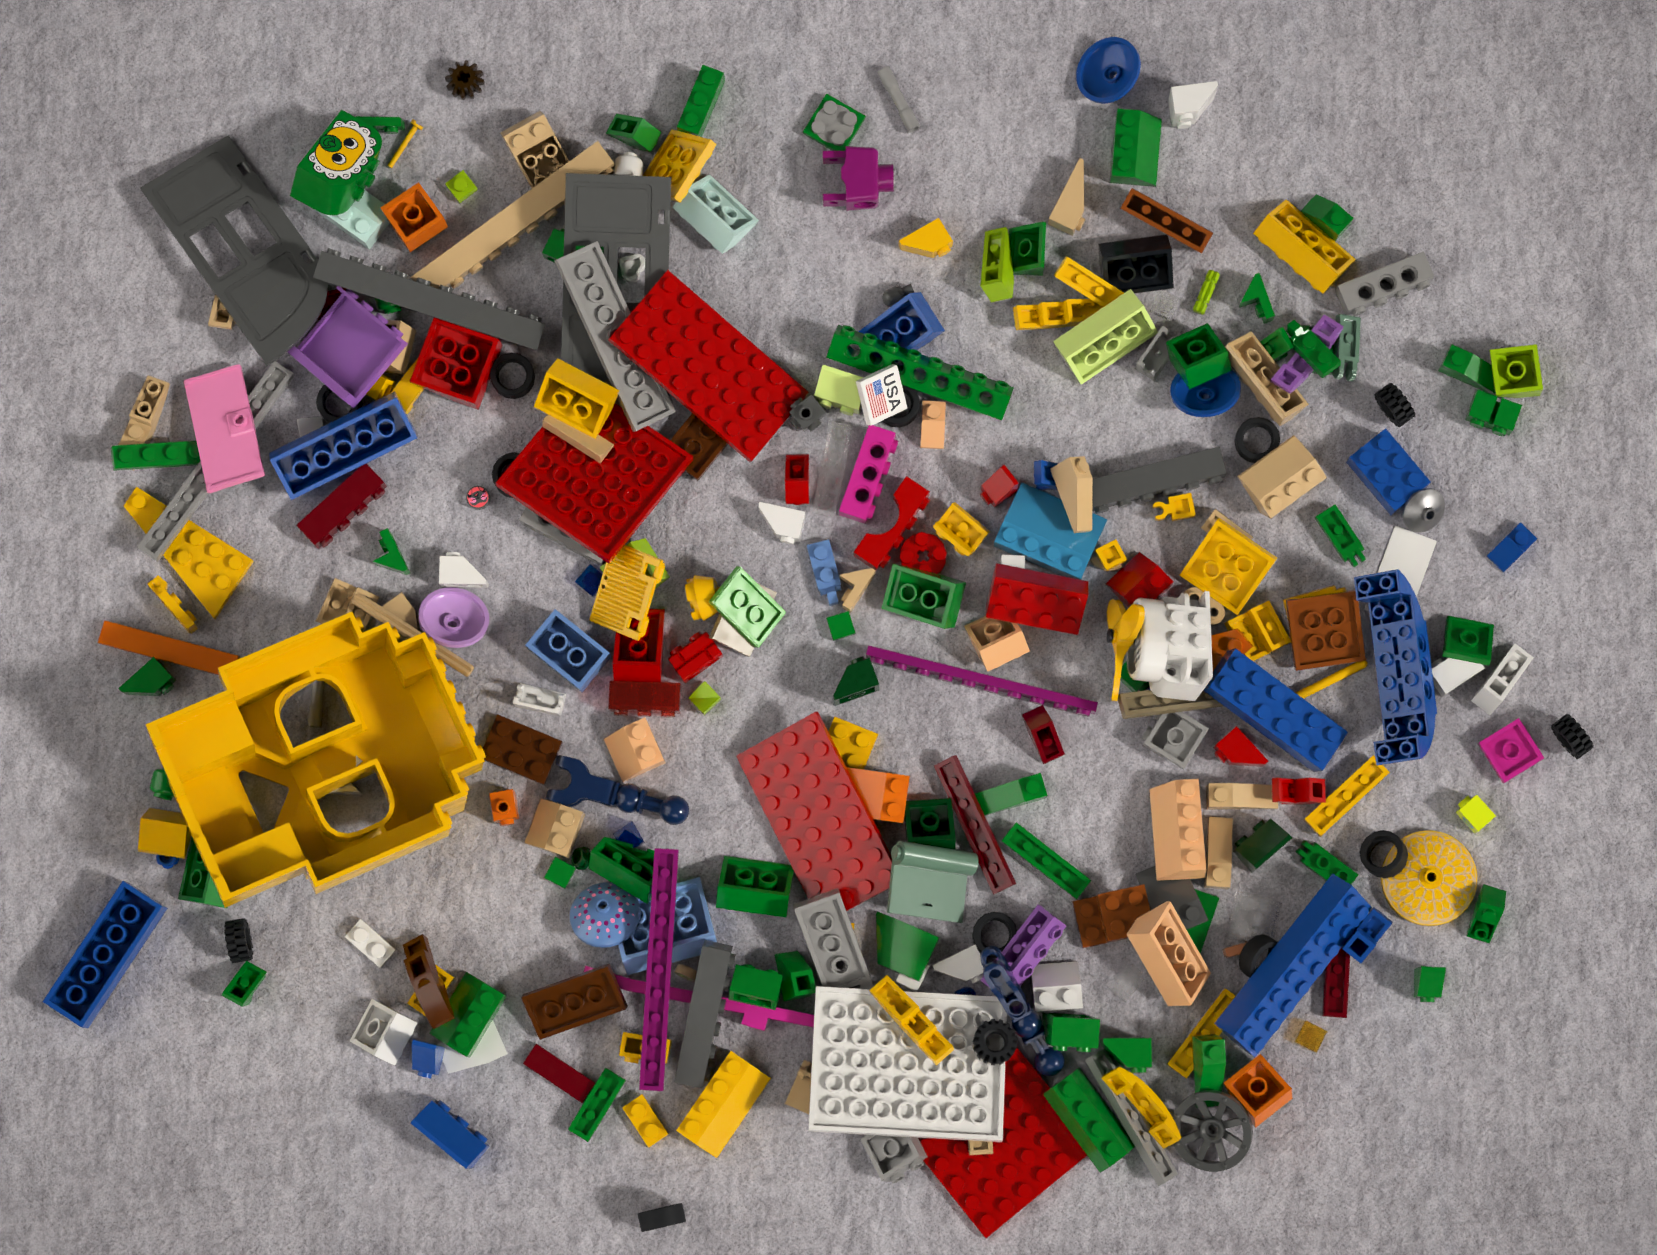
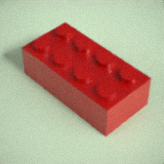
(1037, 599)

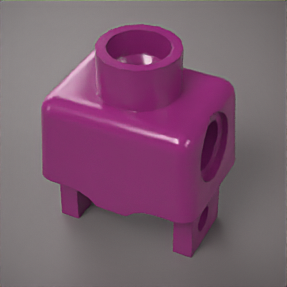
(861, 176)

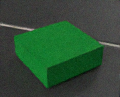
(840, 626)
(560, 873)

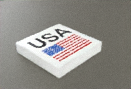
(881, 394)

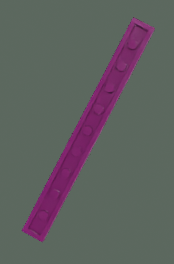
(991, 684)
(659, 969)

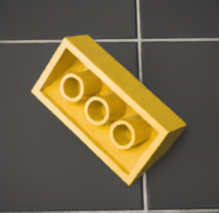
(1304, 246)
(723, 1104)

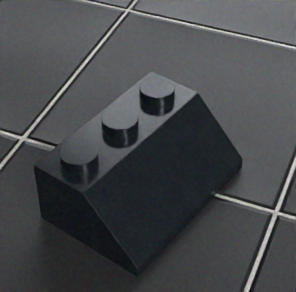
(1137, 264)

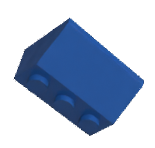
(451, 1133)

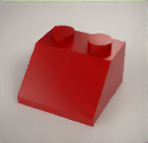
(1139, 580)

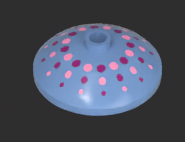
(608, 925)

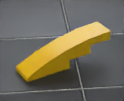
(1054, 314)
(911, 1020)

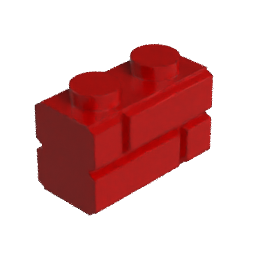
(695, 656)

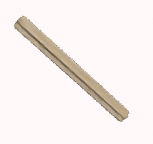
(408, 631)

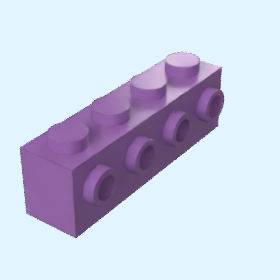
(1031, 943)

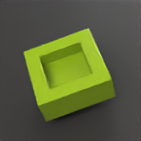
(461, 186)

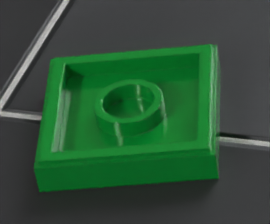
(1468, 640)

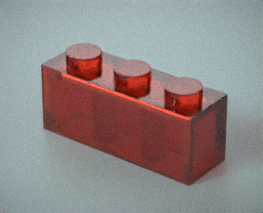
(645, 698)

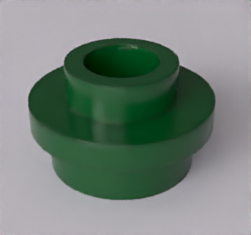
(581, 858)

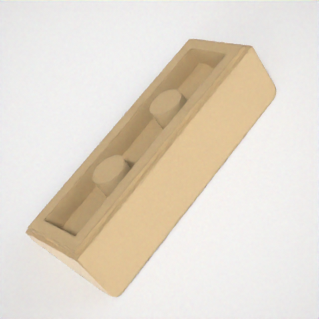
(594, 448)

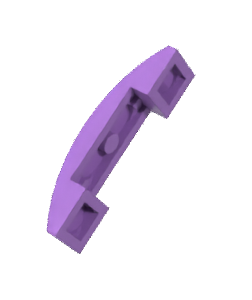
(1297, 370)

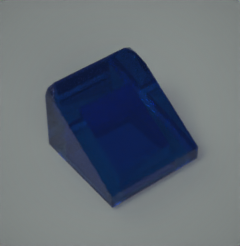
(630, 835)

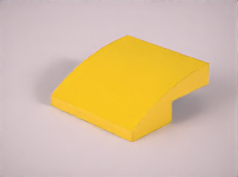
(1262, 629)

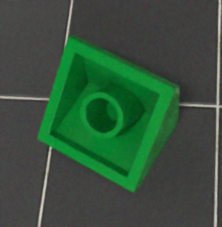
(1028, 248)

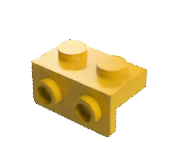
(961, 530)

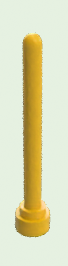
(1331, 679)

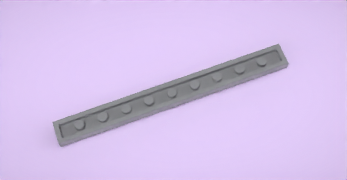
(194, 488)

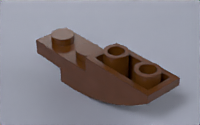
(426, 982)

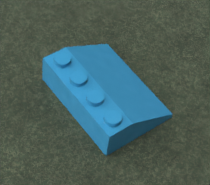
(1043, 534)

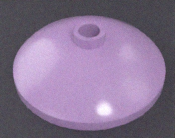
(453, 608)

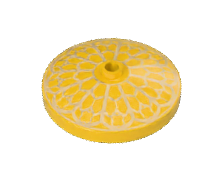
(1425, 901)

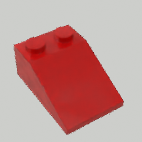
(643, 658)

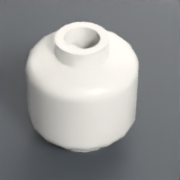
(628, 165)

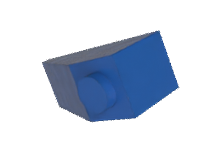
(426, 1058)

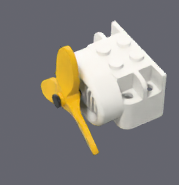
(1164, 644)

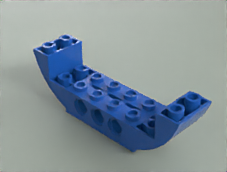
(1401, 666)

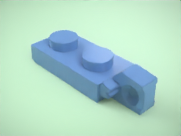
(825, 570)

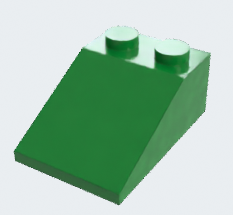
(923, 596)

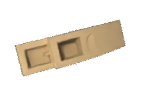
(145, 412)

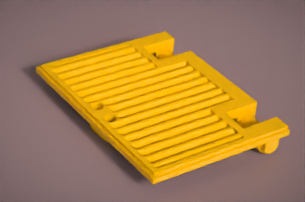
(626, 592)

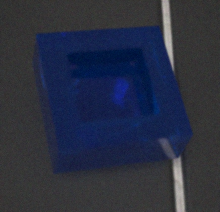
(589, 580)

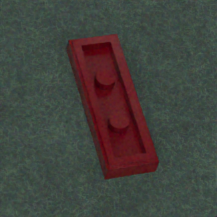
(1336, 986)
(559, 1073)

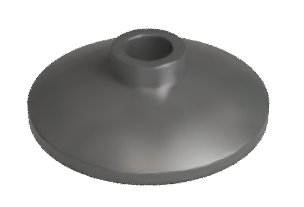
(1423, 510)

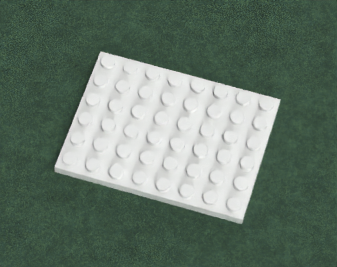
(881, 1083)

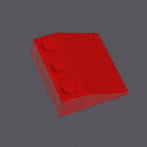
(456, 362)

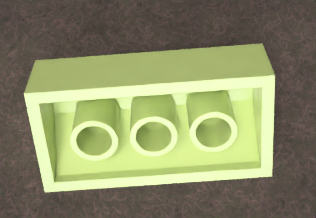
(1106, 336)

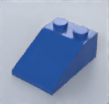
(907, 323)

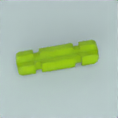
(1206, 292)

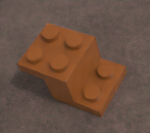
(1109, 915)

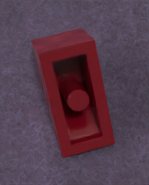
(1043, 734)

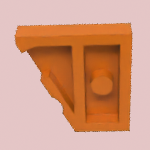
(1227, 641)

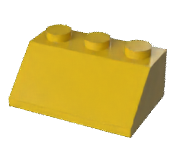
(576, 398)

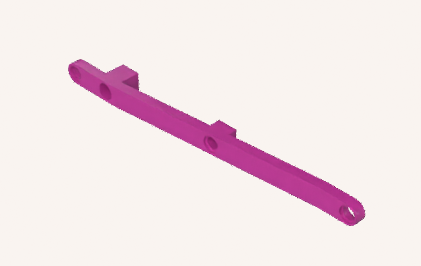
(753, 1017)

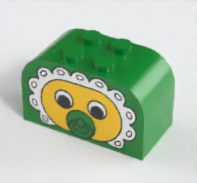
(338, 166)

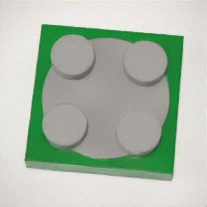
(834, 124)

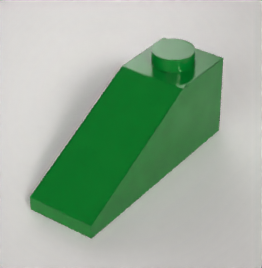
(1468, 369)
(1012, 794)
(1209, 1064)

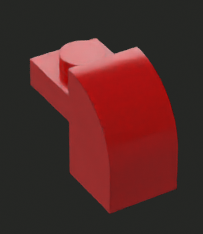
(1298, 791)

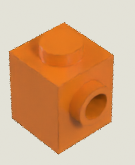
(504, 807)

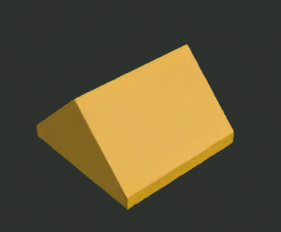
(163, 833)

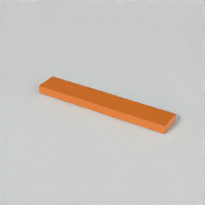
(164, 648)

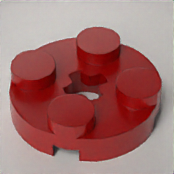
(924, 542)

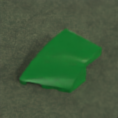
(903, 946)

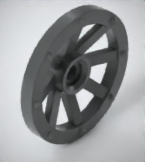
(1211, 1136)

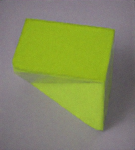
(704, 698)

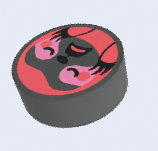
(478, 497)

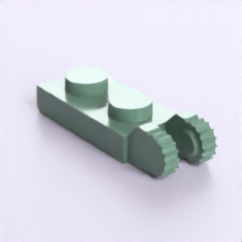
(1347, 346)

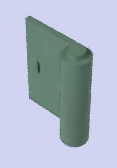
(929, 877)

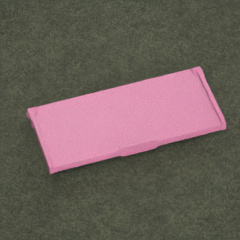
(224, 428)

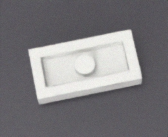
(370, 943)

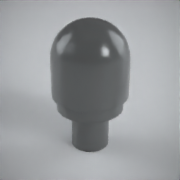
(895, 294)

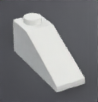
(1502, 679)

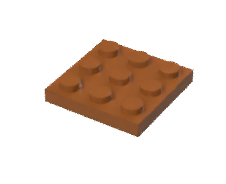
(1325, 630)

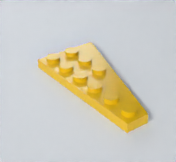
(200, 558)

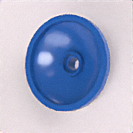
(1100, 65)
(1207, 398)

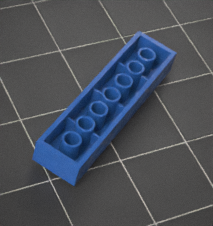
(1293, 965)

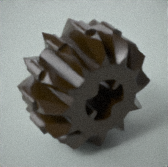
(471, 74)

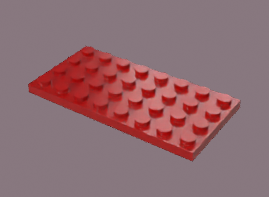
(708, 366)
(818, 813)

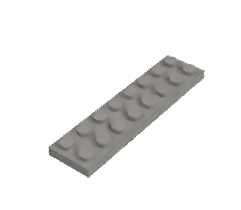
(602, 312)

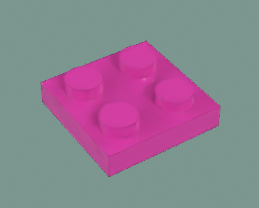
(1510, 750)

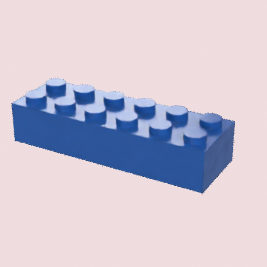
(342, 445)
(1275, 710)
(105, 955)

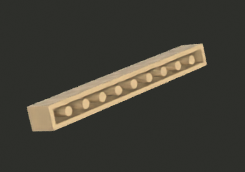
(512, 222)

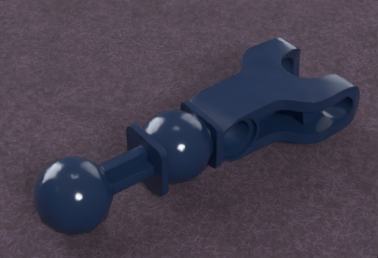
(626, 797)
(1024, 1019)

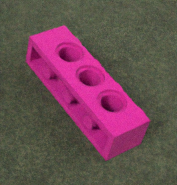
(874, 438)

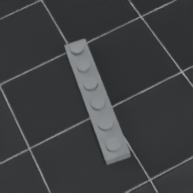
(1133, 1122)

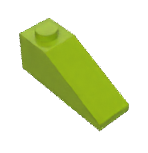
(997, 267)

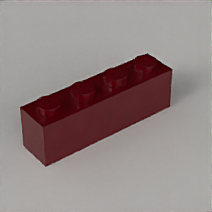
(342, 505)

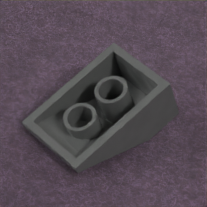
(1178, 892)

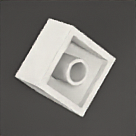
(1189, 102)
(1056, 987)
(383, 1032)

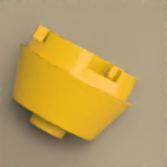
(698, 593)

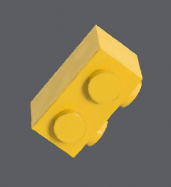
(632, 1047)

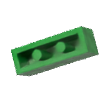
(701, 101)

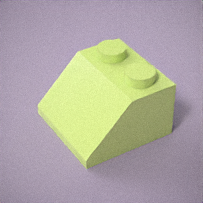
(838, 390)

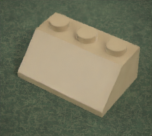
(1281, 477)

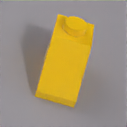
(928, 240)

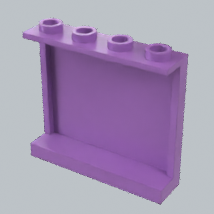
(349, 348)

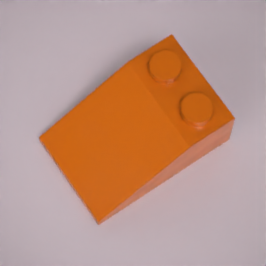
(882, 793)

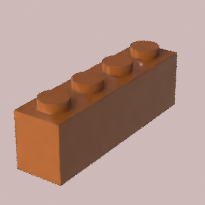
(1166, 220)

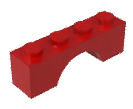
(875, 548)

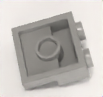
(1175, 737)
(894, 1155)

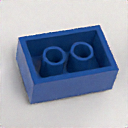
(1387, 471)

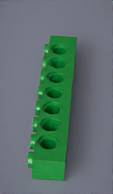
(925, 382)

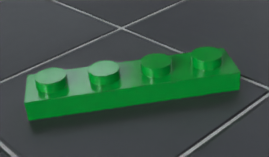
(155, 455)
(1046, 861)

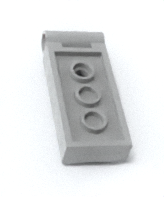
(831, 940)

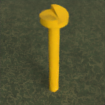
(405, 142)

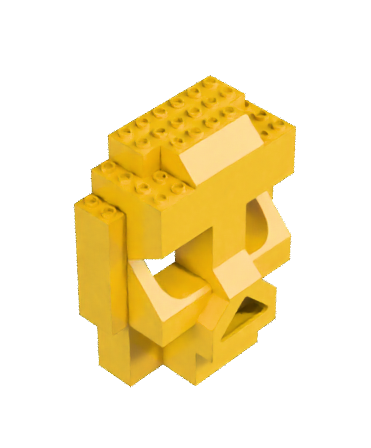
(400, 728)

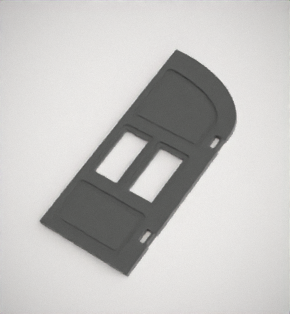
(616, 214)
(269, 293)

